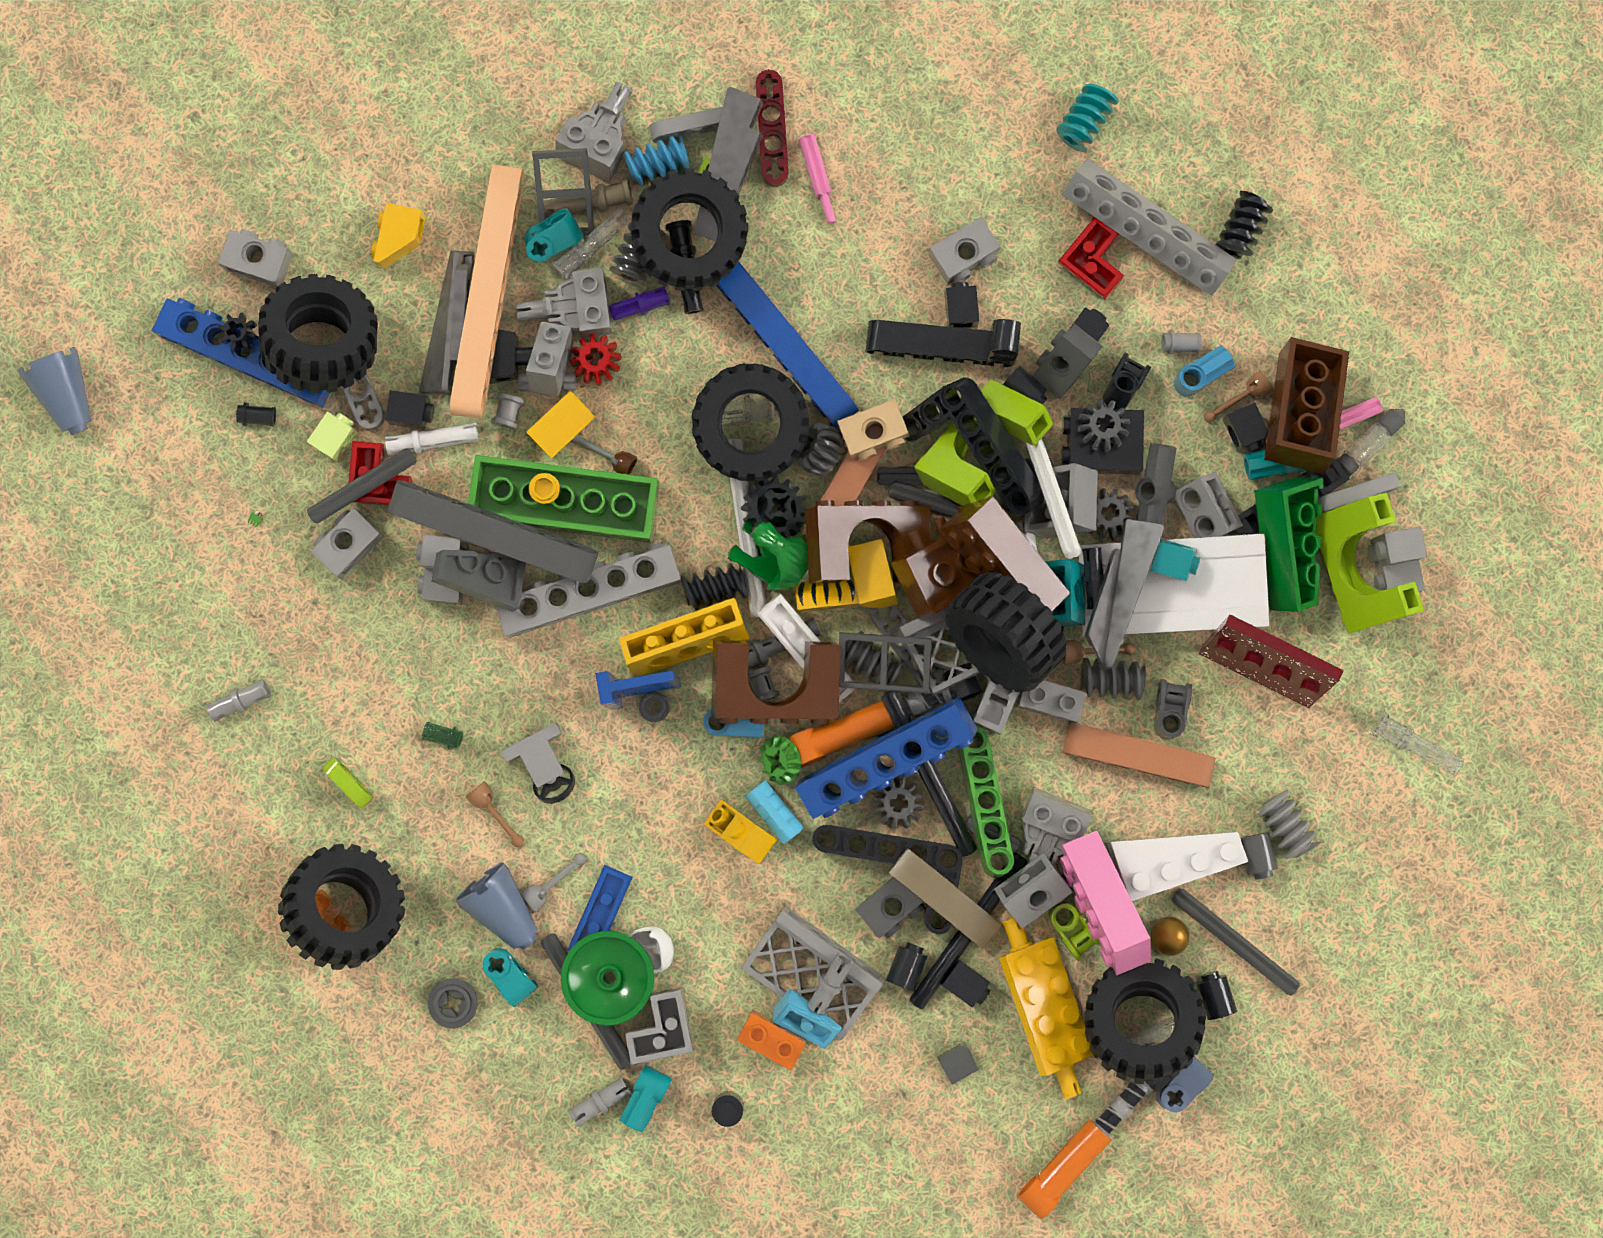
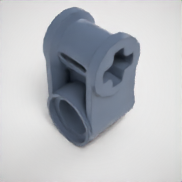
(1188, 1084)

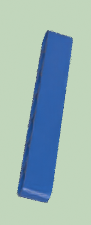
(787, 345)

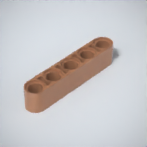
(853, 474)
(1139, 755)

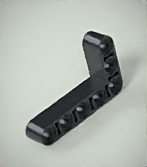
(950, 343)
(978, 439)
(871, 852)

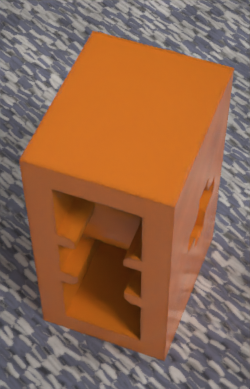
(771, 1040)

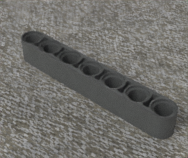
(492, 531)

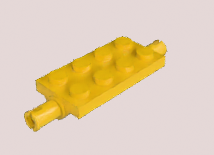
(1046, 1006)

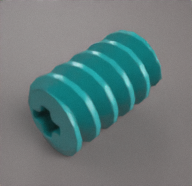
(1084, 114)

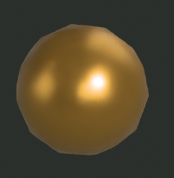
(1170, 936)

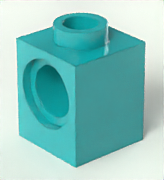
(1175, 560)

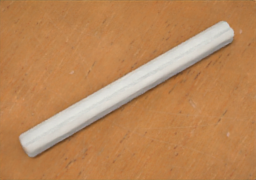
(1054, 500)
(754, 585)

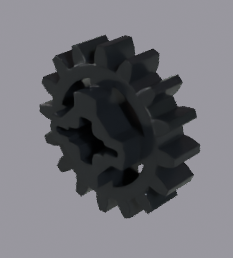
(764, 498)

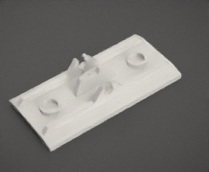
(1227, 582)

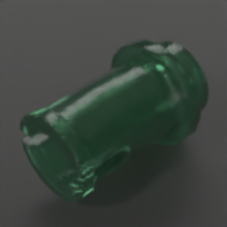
(442, 735)

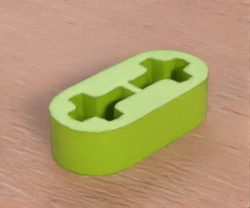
(347, 782)

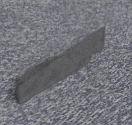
(733, 150)
(448, 325)
(1121, 589)

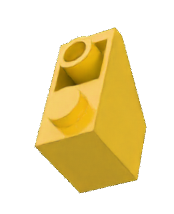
(399, 233)
(740, 831)

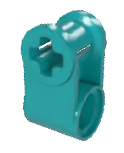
(555, 233)
(511, 981)

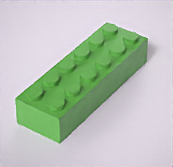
(587, 501)

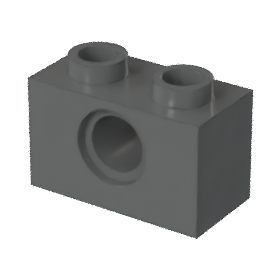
(1077, 349)
(873, 908)

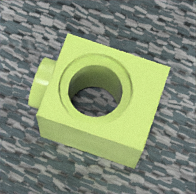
(333, 435)

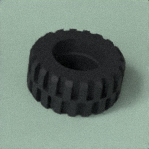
(700, 190)
(317, 301)
(708, 422)
(1006, 632)
(364, 875)
(1145, 1061)

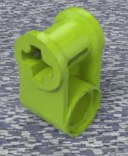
(1074, 932)

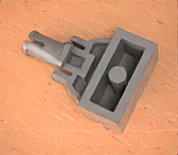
(598, 132)
(574, 303)
(1051, 823)

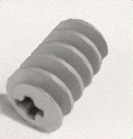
(1288, 825)

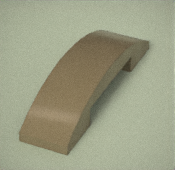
(944, 898)

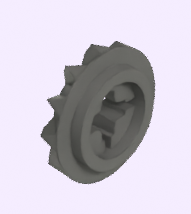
(439, 996)

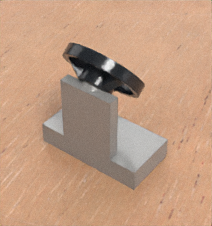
(542, 763)

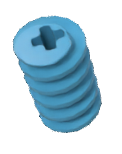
(657, 160)

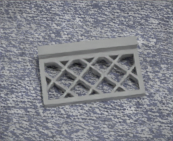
(926, 628)
(822, 947)

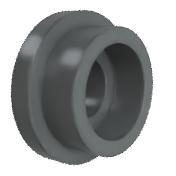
(644, 707)

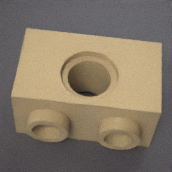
(856, 426)

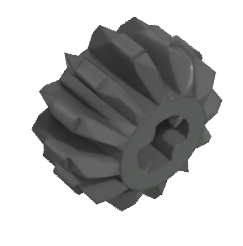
(1111, 434)
(821, 449)
(1115, 523)
(904, 812)

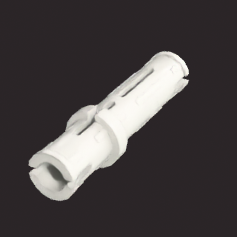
(431, 439)

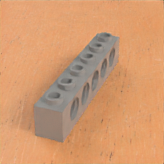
(1149, 227)
(664, 575)

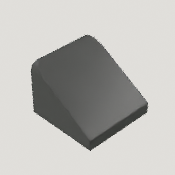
(957, 1063)

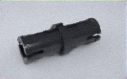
(1093, 574)

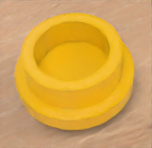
(544, 488)

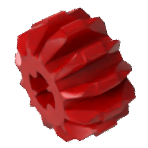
(604, 365)

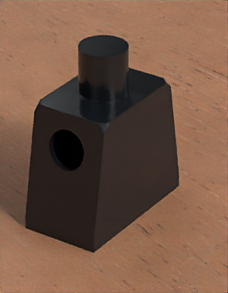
(508, 357)

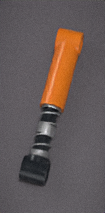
(873, 720)
(1046, 1188)

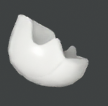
(656, 938)

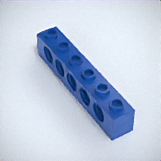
(172, 326)
(950, 716)

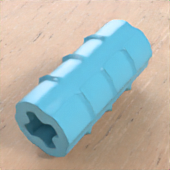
(774, 812)

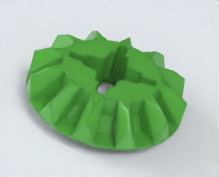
(788, 758)

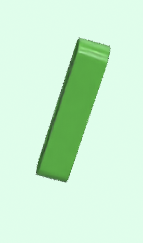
(981, 816)

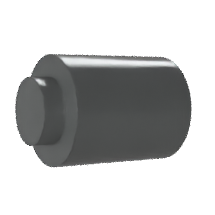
(1259, 855)

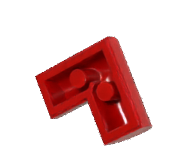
(1085, 259)
(363, 459)

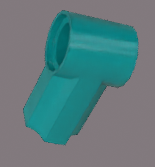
(1258, 468)
(647, 1093)

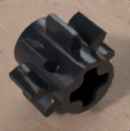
(246, 331)

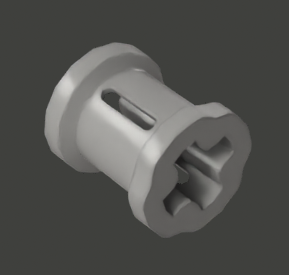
(507, 411)

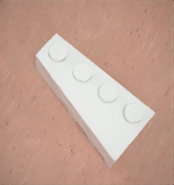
(1166, 862)

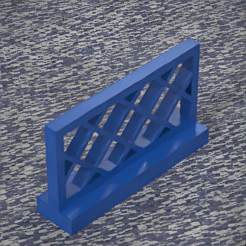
(612, 689)

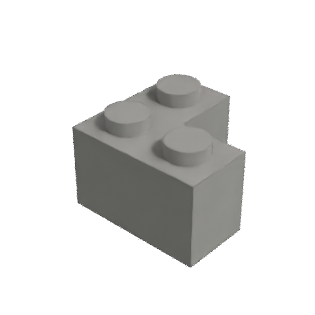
(1079, 494)
(426, 553)
(1397, 558)
(670, 1033)

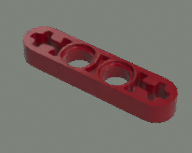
(772, 128)

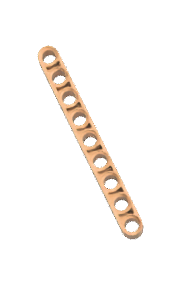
(487, 292)

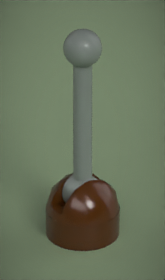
(622, 462)

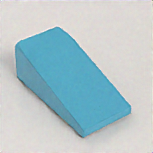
(796, 1016)

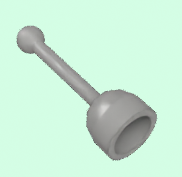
(536, 895)

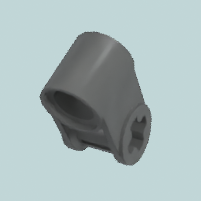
(1172, 706)

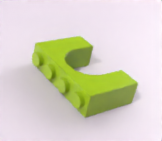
(944, 463)
(1359, 602)

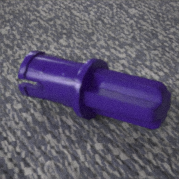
(640, 303)

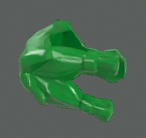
(782, 559)

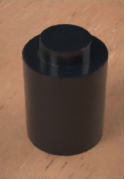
(1026, 385)
(907, 966)
(1216, 995)
(727, 1109)

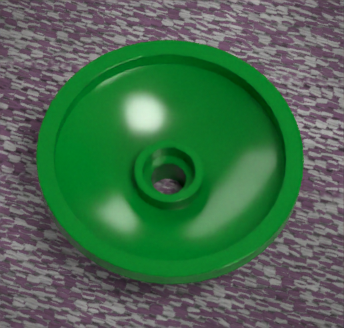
(585, 982)

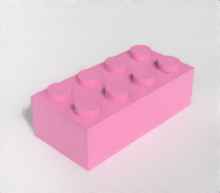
(1106, 904)

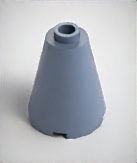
(60, 389)
(500, 907)

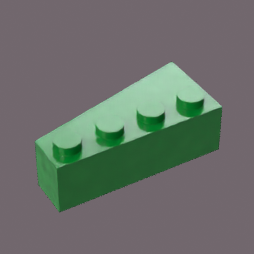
(1289, 523)

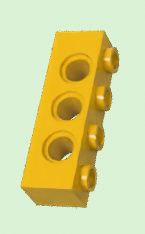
(682, 638)

